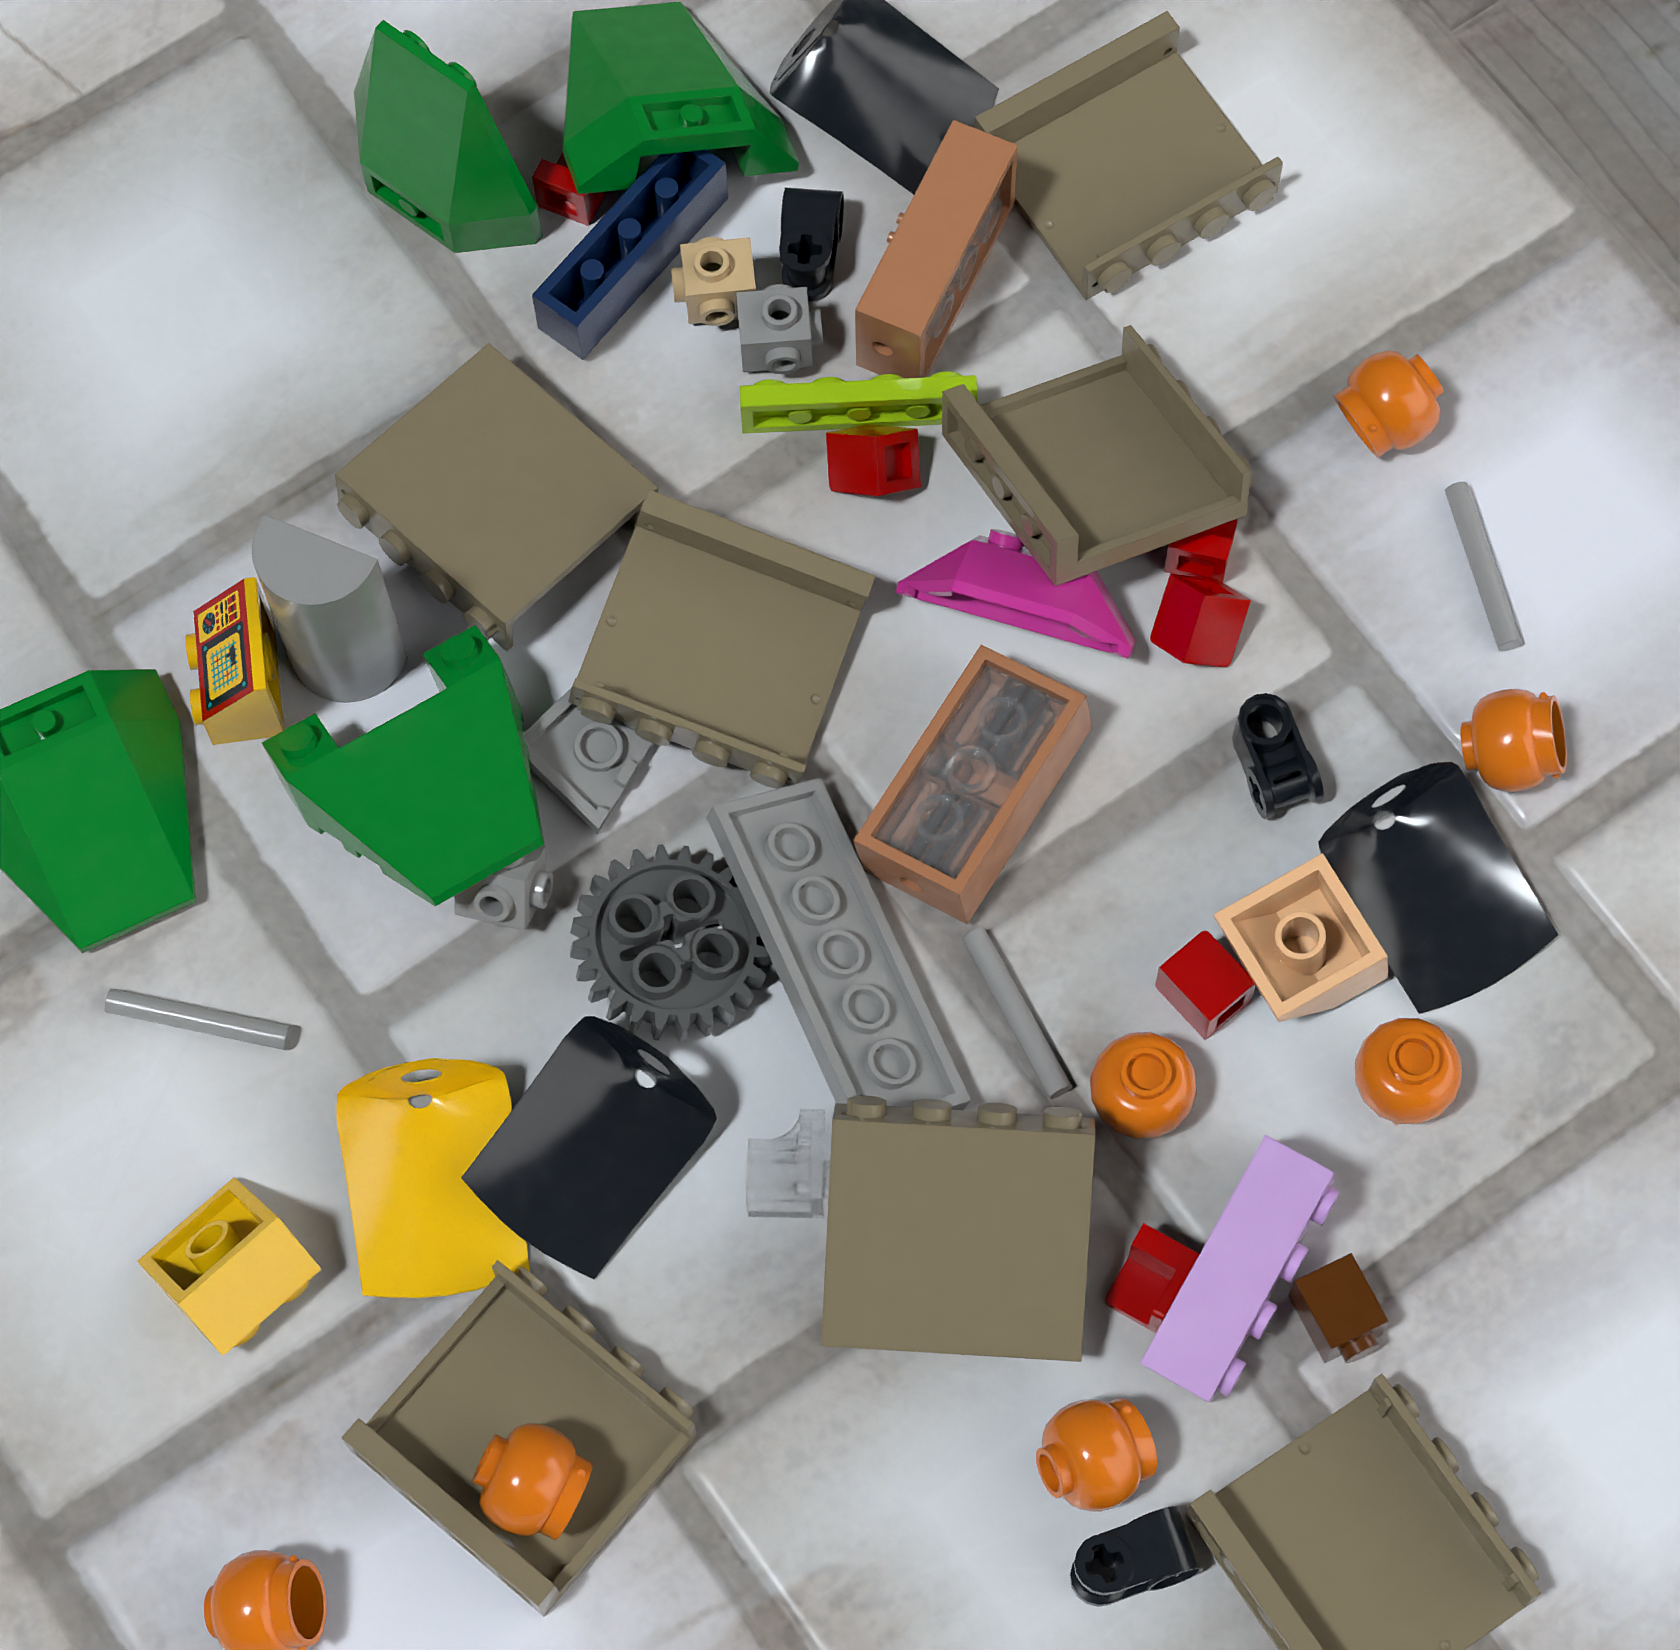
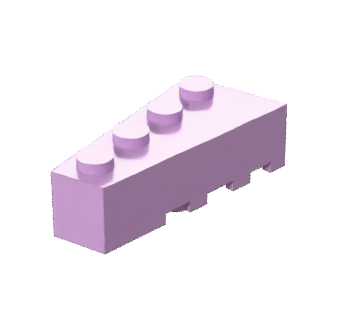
(1239, 1270)

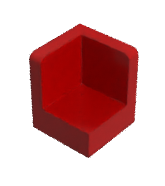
(557, 192)
(873, 460)
(1202, 553)
(1199, 620)
(1205, 984)
(1150, 1278)

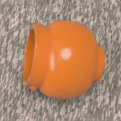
(1391, 401)
(1515, 739)
(1408, 1071)
(1143, 1085)
(1096, 1453)
(531, 1481)
(266, 1603)

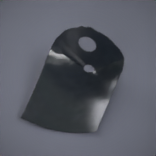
(880, 87)
(1437, 886)
(590, 1146)

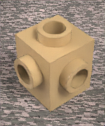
(711, 277)

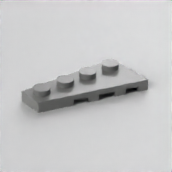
(584, 759)

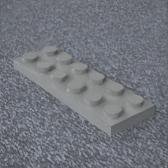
(834, 948)

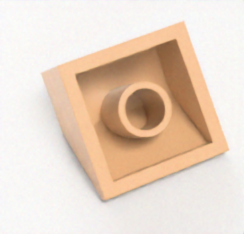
(1304, 941)

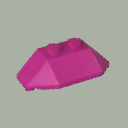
(1007, 585)

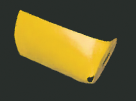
(403, 1168)

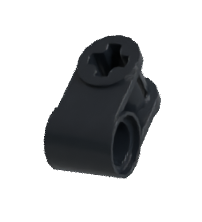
(810, 238)
(1277, 767)
(1146, 1557)

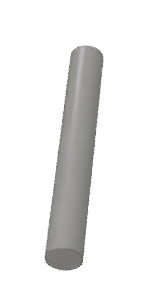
(1483, 566)
(1017, 1013)
(198, 1019)

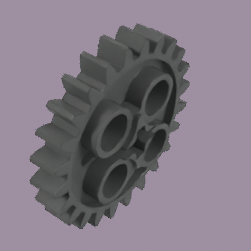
(649, 895)

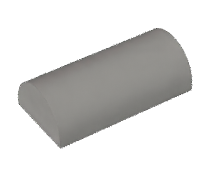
(329, 612)

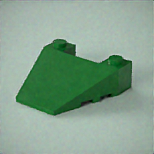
(432, 791)

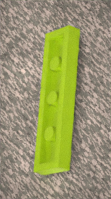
(842, 404)

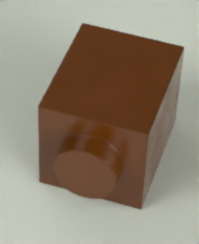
(1339, 1310)

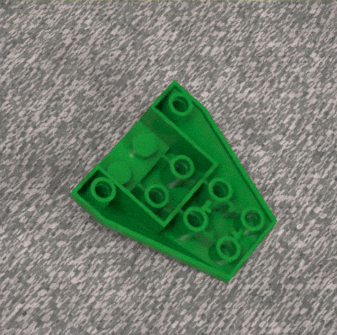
(657, 86)
(436, 149)
(96, 804)

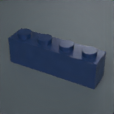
(629, 248)

